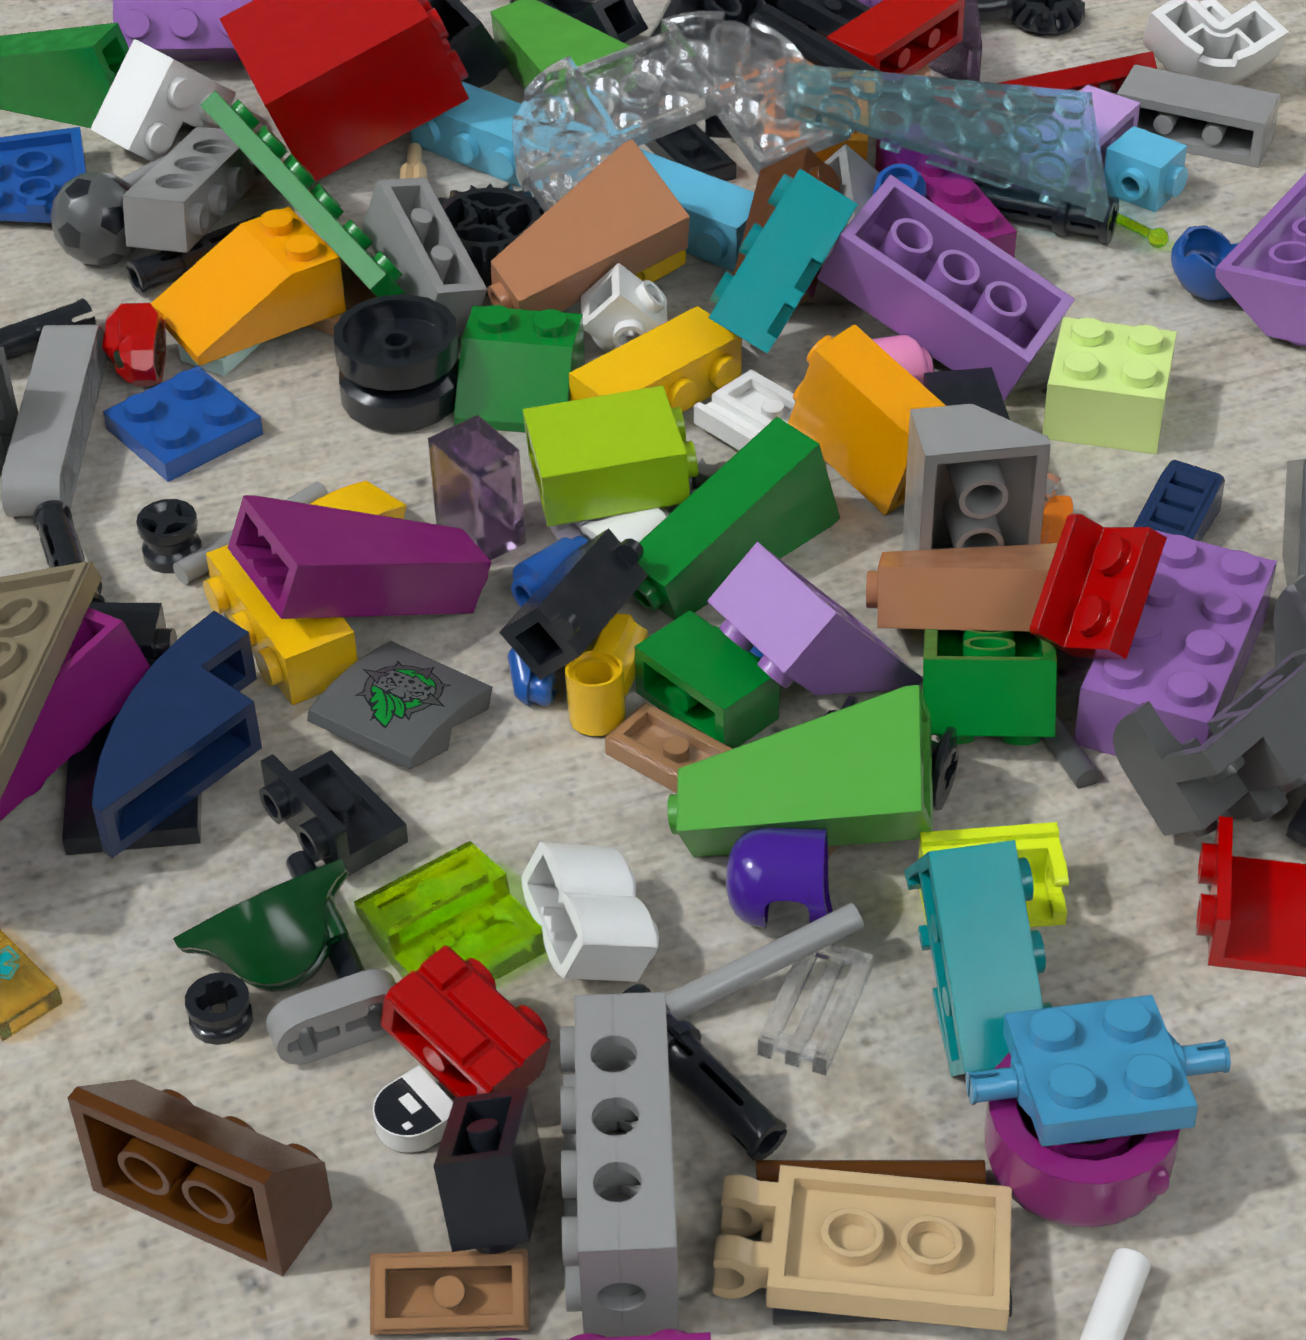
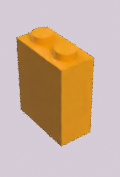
(859, 413)

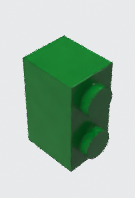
(706, 680)

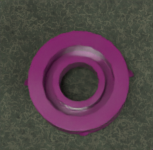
(1076, 1181)

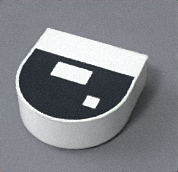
(411, 1112)

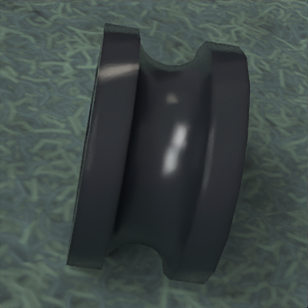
(213, 990)

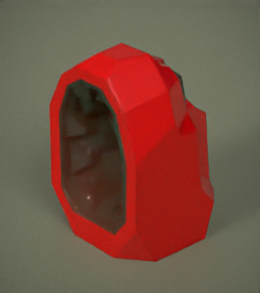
(136, 343)

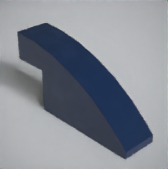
(177, 732)

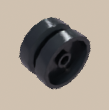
(397, 362)

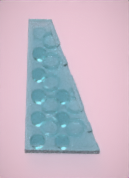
(965, 126)

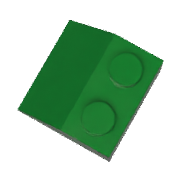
(516, 363)

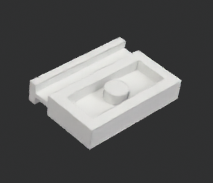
(744, 408)

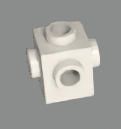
(621, 308)

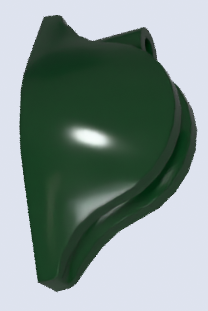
(278, 934)

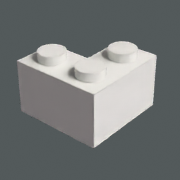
(153, 100)

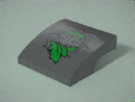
(399, 704)

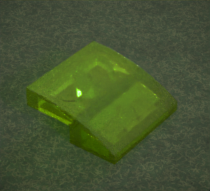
(453, 903)

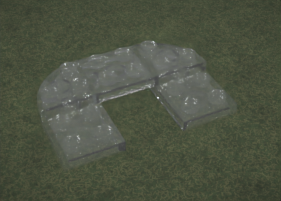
(654, 88)

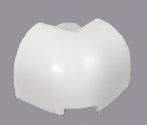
(1211, 41)

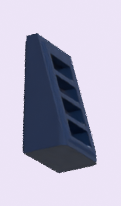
(1183, 501)

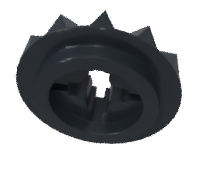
(1048, 16)

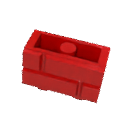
(464, 1027)

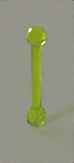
(1157, 237)

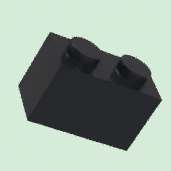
(490, 1171)

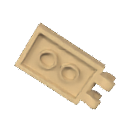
(868, 1246)

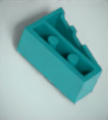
(781, 259)

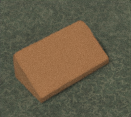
(449, 1292)

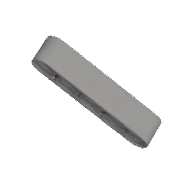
(54, 419)

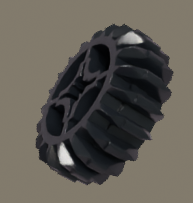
(489, 221)

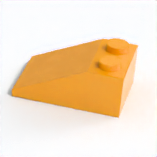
(253, 288)

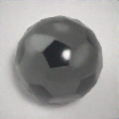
(90, 218)

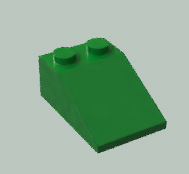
(990, 684)

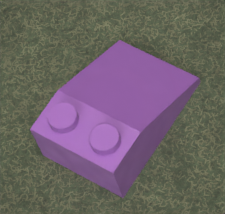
(803, 631)

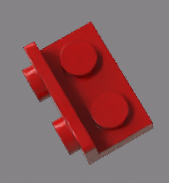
(1097, 588)

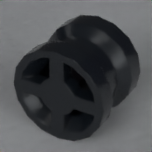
(167, 533)

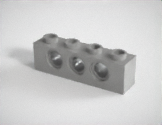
(187, 192)

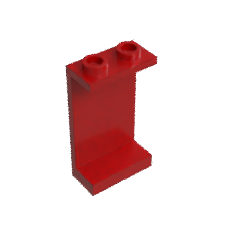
(1252, 909)

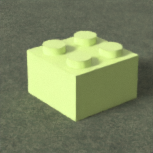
(1109, 384)

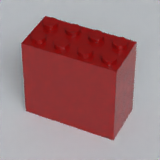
(346, 72)

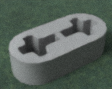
(330, 1017)

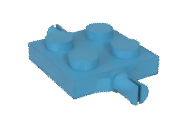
(1098, 1071)

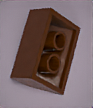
(201, 1171)

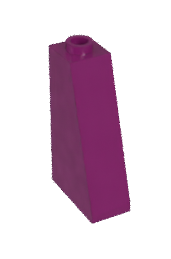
(354, 562)

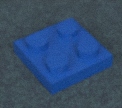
(183, 423)

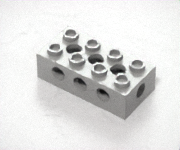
(625, 1247)

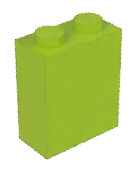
(609, 455)

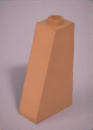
(608, 218)
(959, 587)

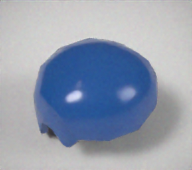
(1196, 259)

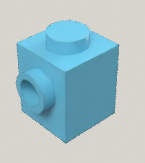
(1145, 168)

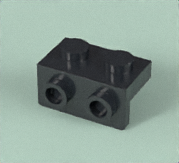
(331, 811)

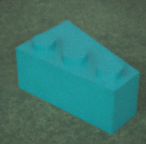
(979, 947)

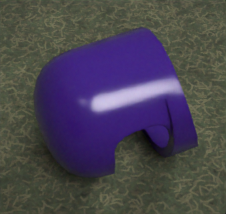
(775, 867)

